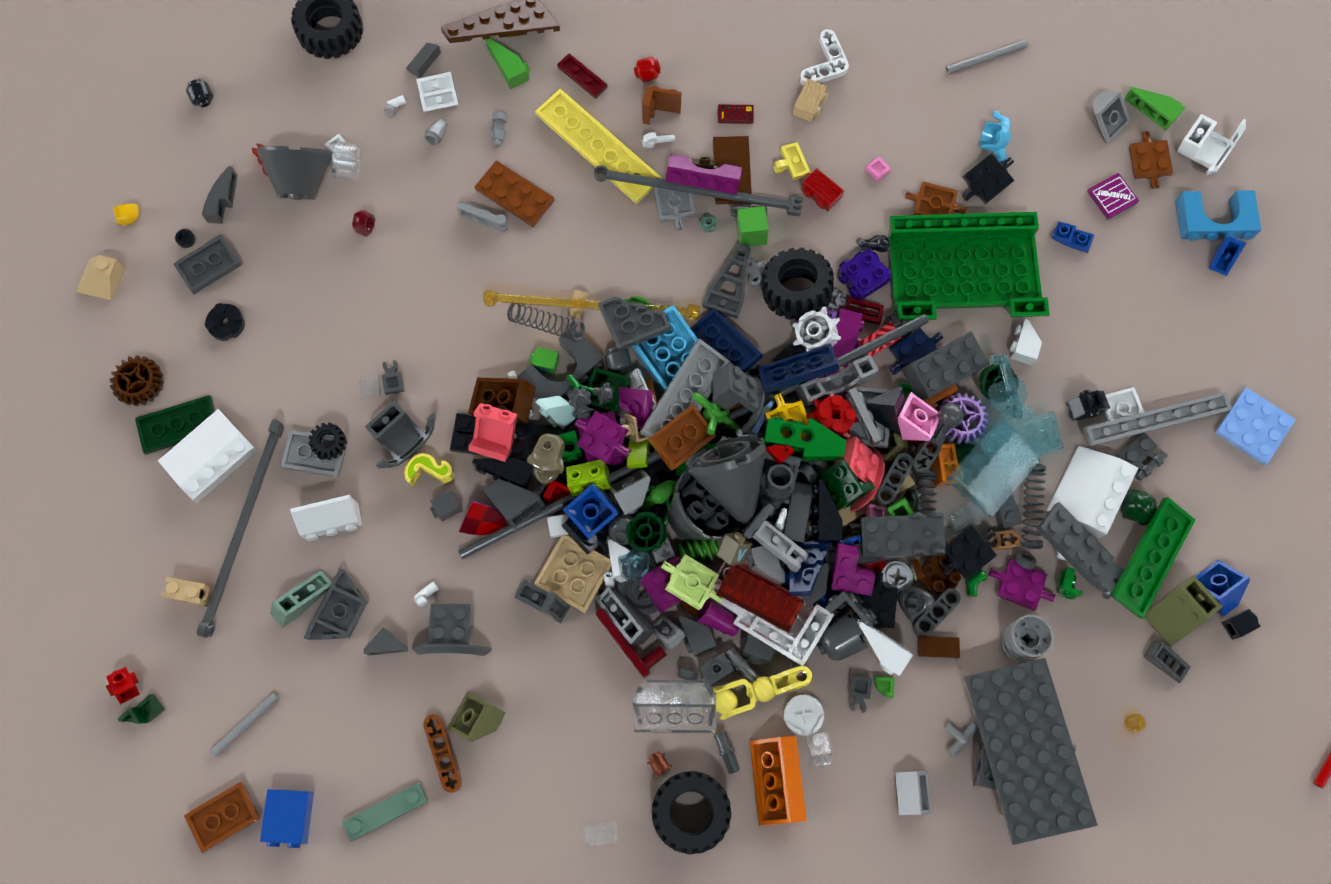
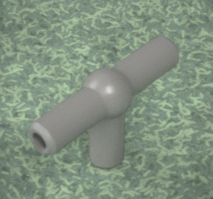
(962, 738)

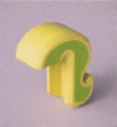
(427, 464)

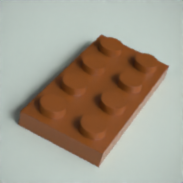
(514, 193)

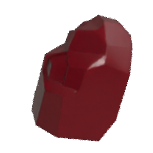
(363, 222)

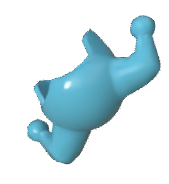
(996, 136)

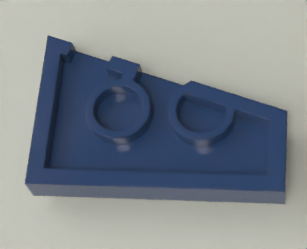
(804, 580)

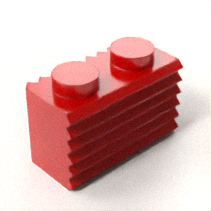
(822, 190)

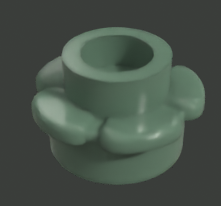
(708, 227)

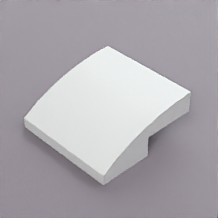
(437, 92)

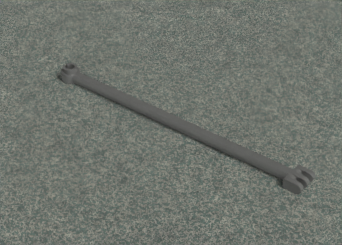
(792, 205)
(205, 627)

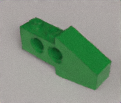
(823, 443)

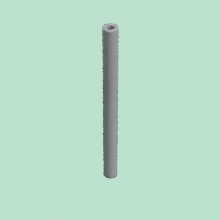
(987, 56)

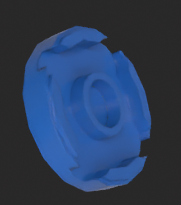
(848, 540)

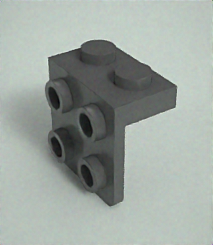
(841, 602)

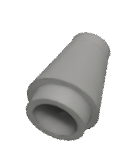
(435, 132)

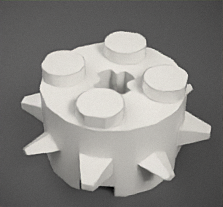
(814, 321)

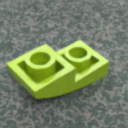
(639, 454)

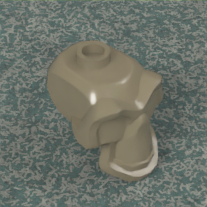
(547, 458)

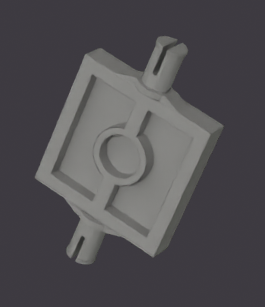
(674, 206)

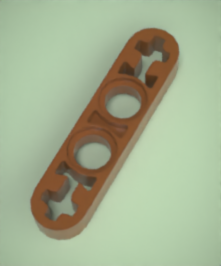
(446, 751)

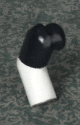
(609, 581)

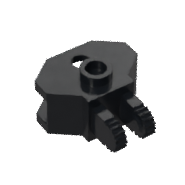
(1088, 404)

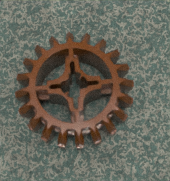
(132, 371)

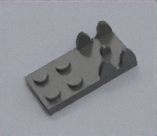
(903, 536)

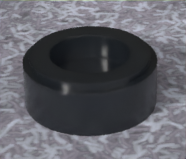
(185, 238)

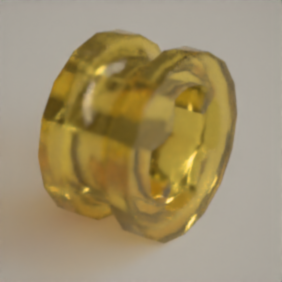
(1127, 722)

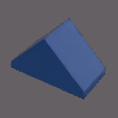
(1226, 255)

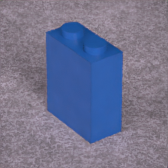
(286, 818)

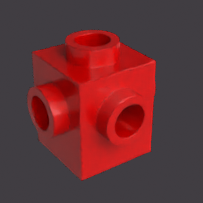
(122, 685)

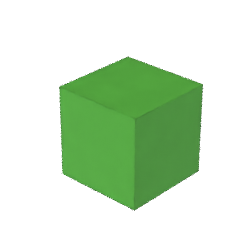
(752, 226)

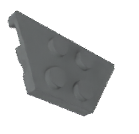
(338, 610)

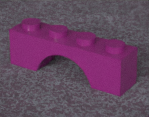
(684, 172)

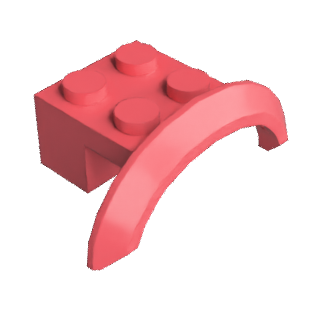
(866, 465)

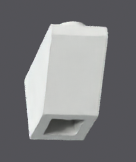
(1027, 344)

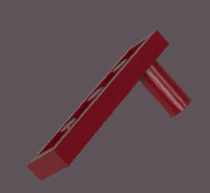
(641, 665)

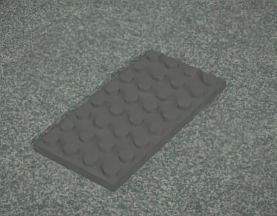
(1030, 751)

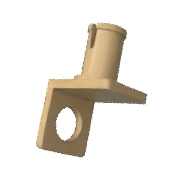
(631, 425)

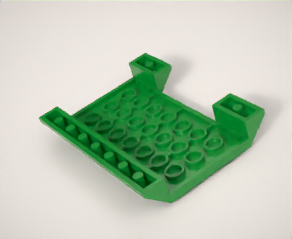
(965, 263)

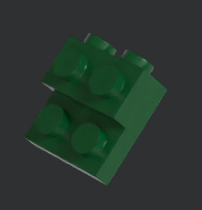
(597, 379)

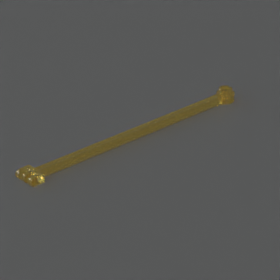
(493, 297)

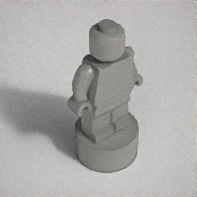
(498, 132)

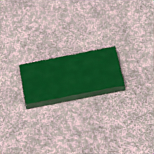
(171, 425)

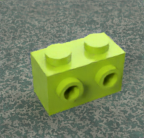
(583, 475)

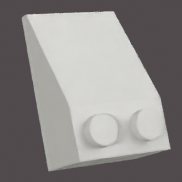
(891, 654)

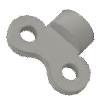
(755, 271)

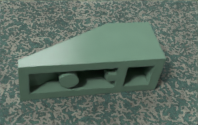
(299, 598)

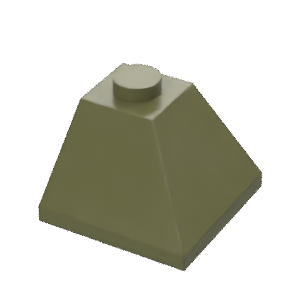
(475, 718)

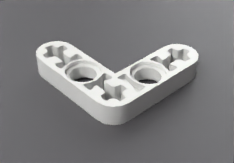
(833, 61)

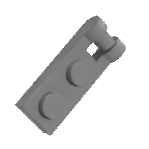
(483, 216)
(780, 546)

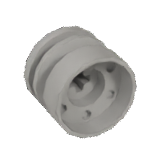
(1036, 634)

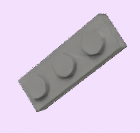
(864, 417)

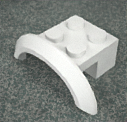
(1207, 146)

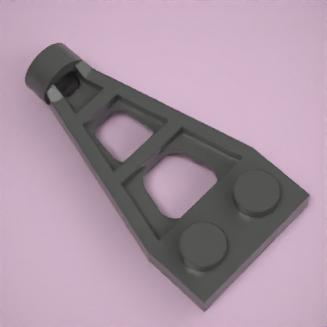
(723, 302)

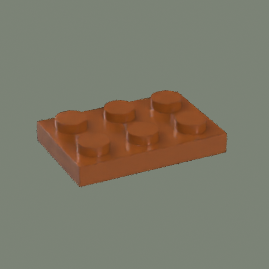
(681, 437)
(222, 817)

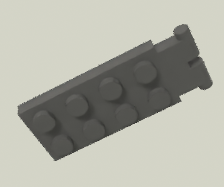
(1080, 549)

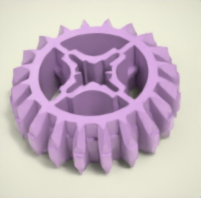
(976, 414)

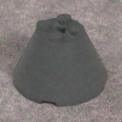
(295, 171)
(697, 513)

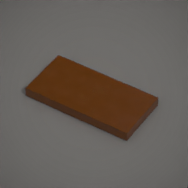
(734, 152)

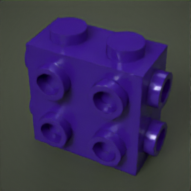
(863, 274)

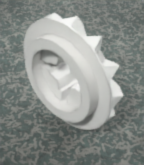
(904, 572)

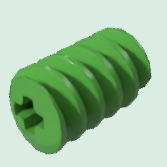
(699, 550)

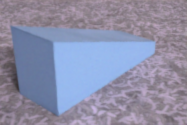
(766, 408)

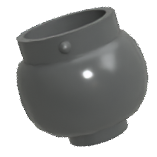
(618, 526)

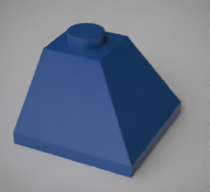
(592, 510)
(1224, 584)

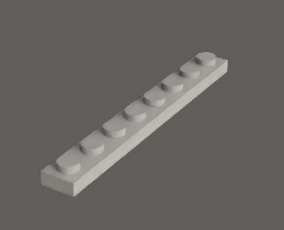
(1157, 419)

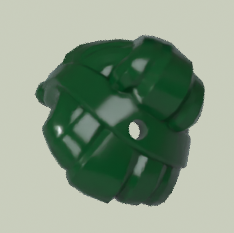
(1138, 506)

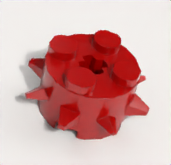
(834, 414)

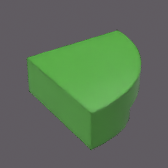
(884, 685)

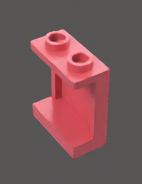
(493, 432)

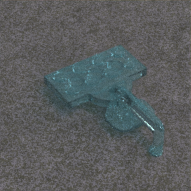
(1008, 396)

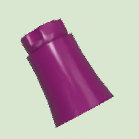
(717, 618)

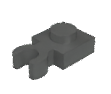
(392, 380)
(860, 689)

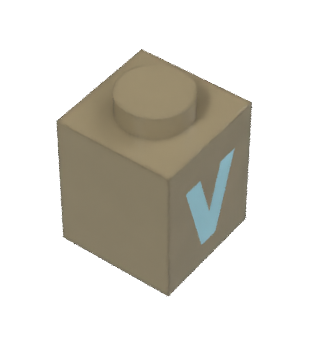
(734, 548)

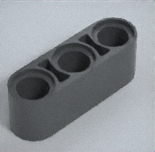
(900, 474)
(945, 609)

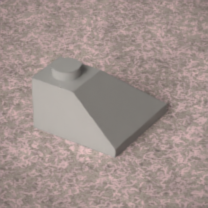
(1110, 113)
(631, 491)

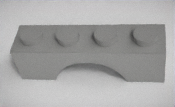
(853, 375)

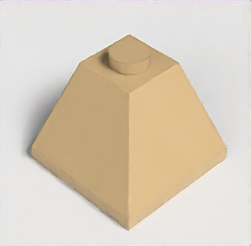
(101, 277)

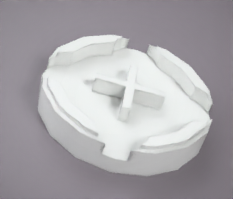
(803, 715)

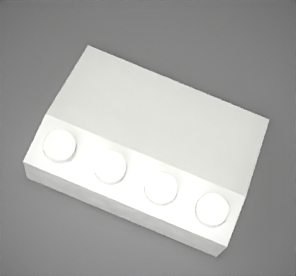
(207, 456)
(1094, 488)

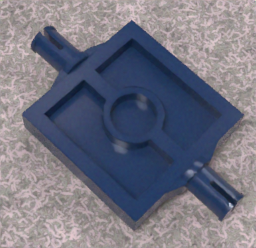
(913, 348)

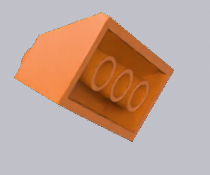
(777, 780)

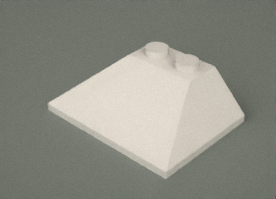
(796, 643)

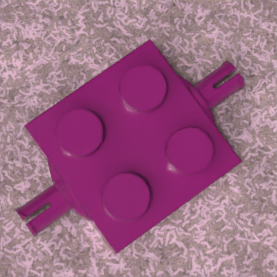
(602, 437)
(1022, 585)

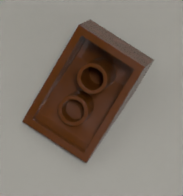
(505, 394)

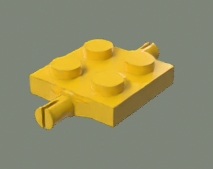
(789, 412)

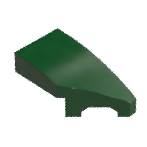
(144, 711)

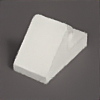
(617, 555)

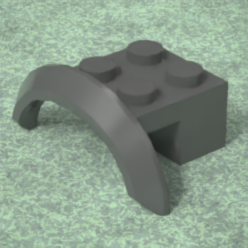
(735, 387)
(398, 434)
(450, 631)

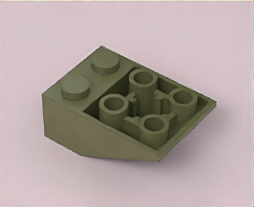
(1182, 610)

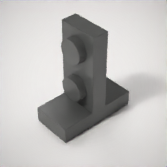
(543, 601)

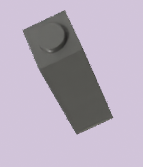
(513, 501)

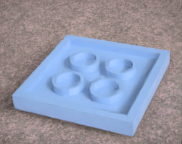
(1255, 426)

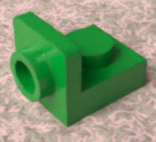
(1066, 582)

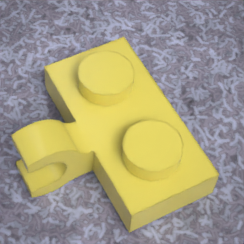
(793, 161)

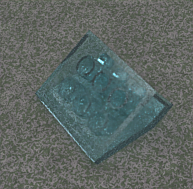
(994, 468)

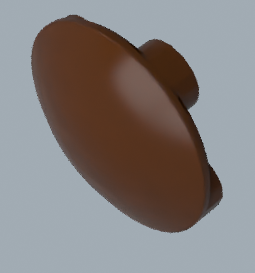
(934, 577)

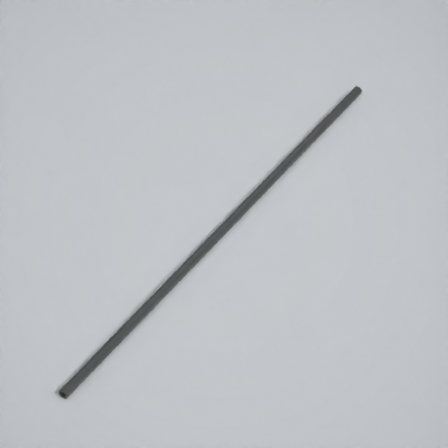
(654, 456)

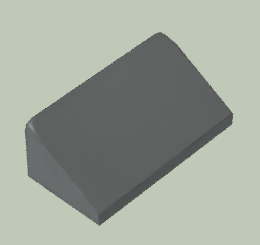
(424, 59)

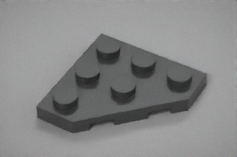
(632, 322)

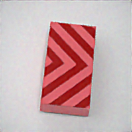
(885, 329)

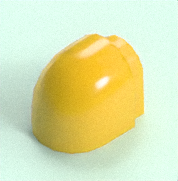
(126, 214)

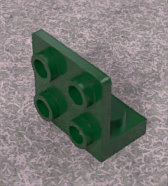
(844, 485)

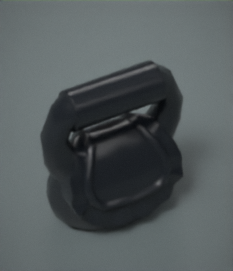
(877, 243)

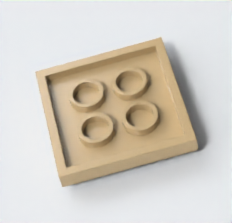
(573, 573)

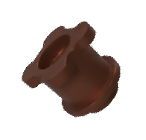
(658, 763)

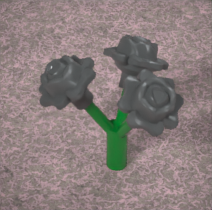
(581, 398)

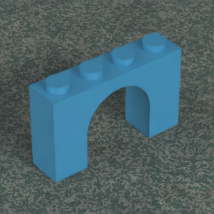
(1196, 225)

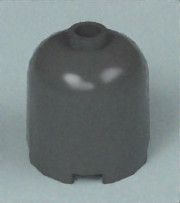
(842, 638)

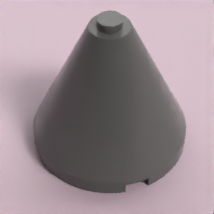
(732, 474)

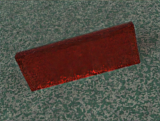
(760, 597)

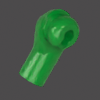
(974, 581)

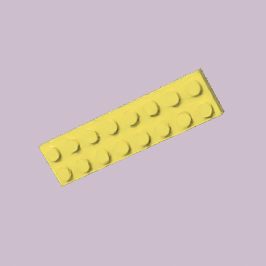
(594, 142)

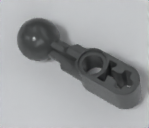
(949, 416)

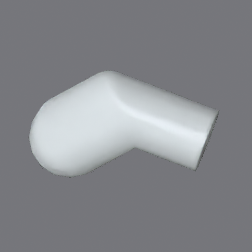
(420, 597)

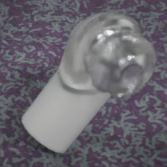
(393, 104)

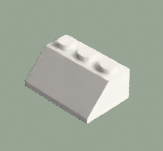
(327, 517)

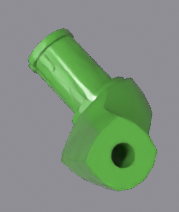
(659, 494)

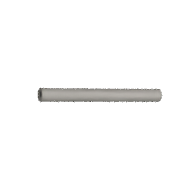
(244, 724)

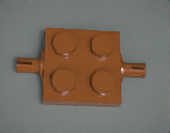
(1151, 159)
(935, 200)

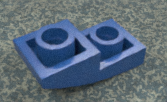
(1069, 236)

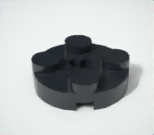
(228, 331)

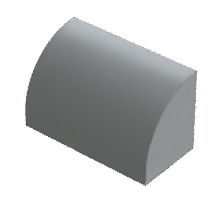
(913, 793)

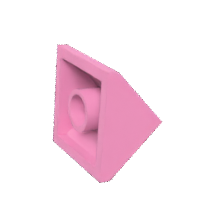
(917, 419)

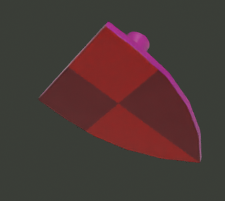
(482, 520)

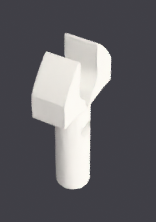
(650, 139)

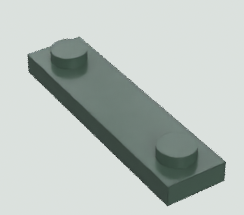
(385, 811)

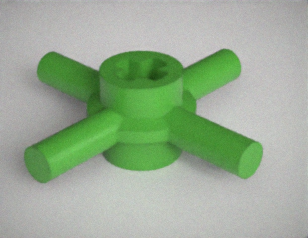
(714, 414)

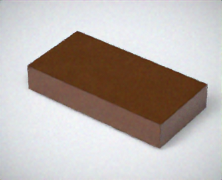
(938, 647)

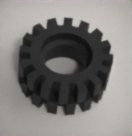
(336, 448)

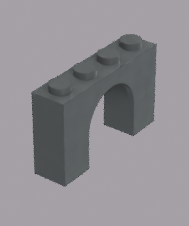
(586, 358)

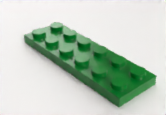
(1153, 557)

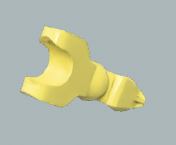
(762, 690)

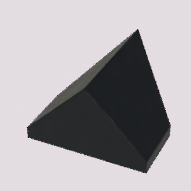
(887, 408)

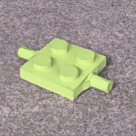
(691, 582)

